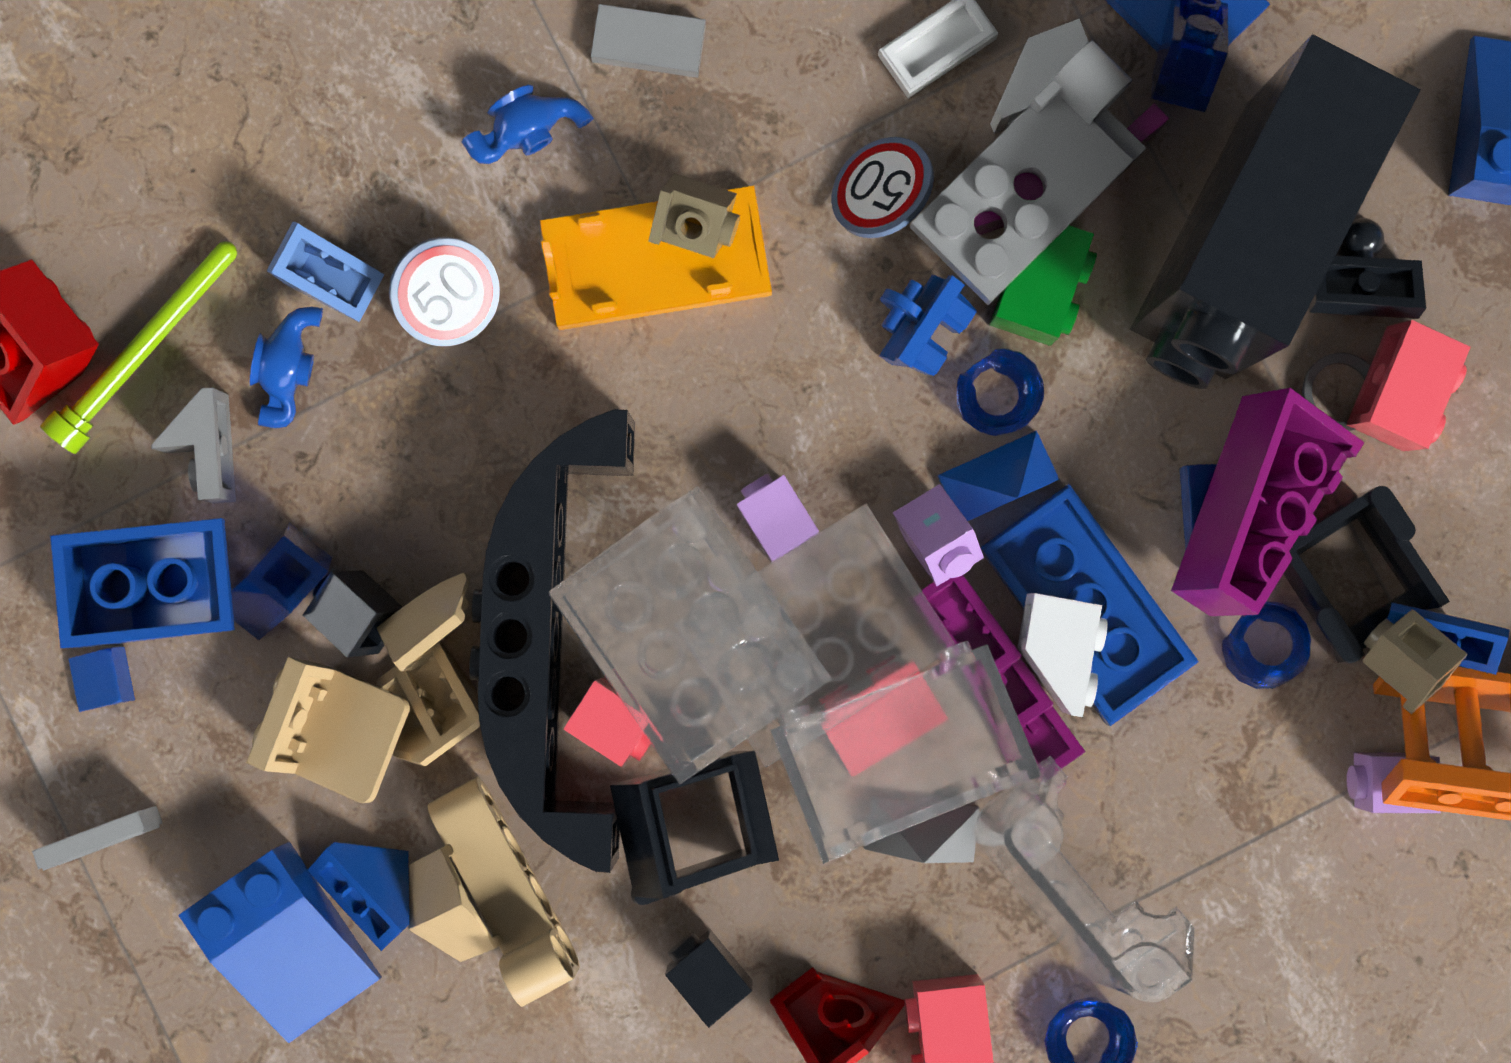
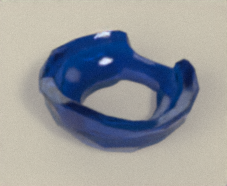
(1027, 381)
(1261, 676)
(1121, 1032)

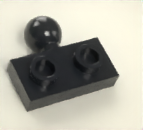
(1369, 284)

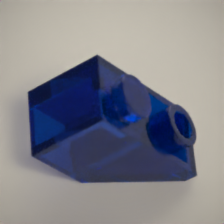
(1191, 53)
(278, 581)

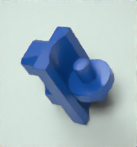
(916, 317)

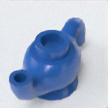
(523, 124)
(282, 366)

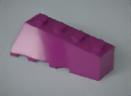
(1260, 500)

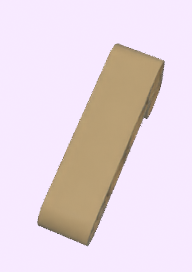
(506, 891)

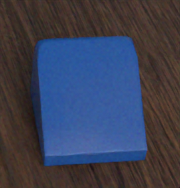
(101, 678)

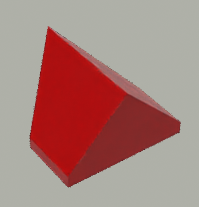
(834, 1017)

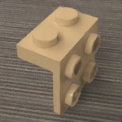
(329, 729)

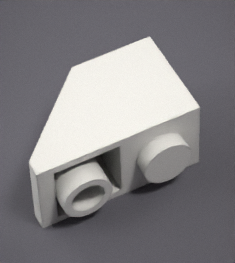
(1036, 67)
(1060, 645)

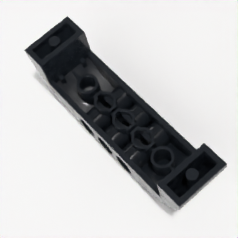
(524, 738)

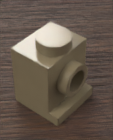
(708, 204)
(1412, 657)

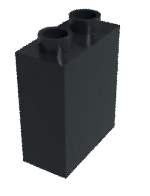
(1272, 214)

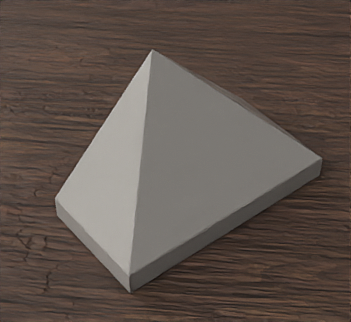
(937, 840)

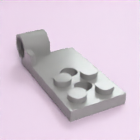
(1063, 141)

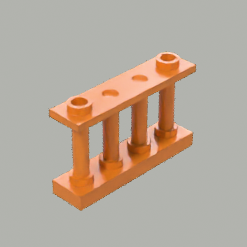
(1451, 788)

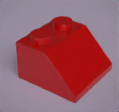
(39, 341)

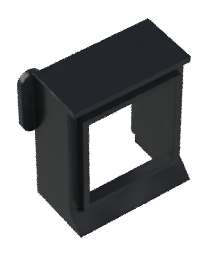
(1390, 532)
(646, 835)

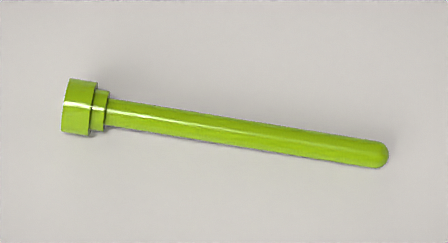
(72, 423)

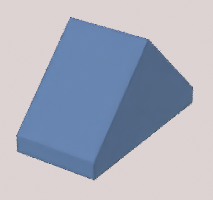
(324, 272)

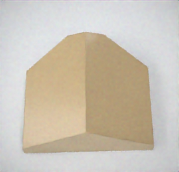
(425, 620)
(440, 704)
(442, 909)

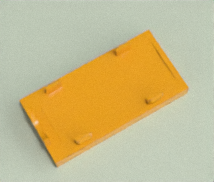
(610, 272)

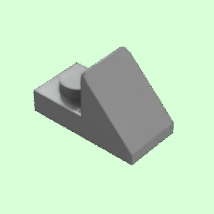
(206, 430)

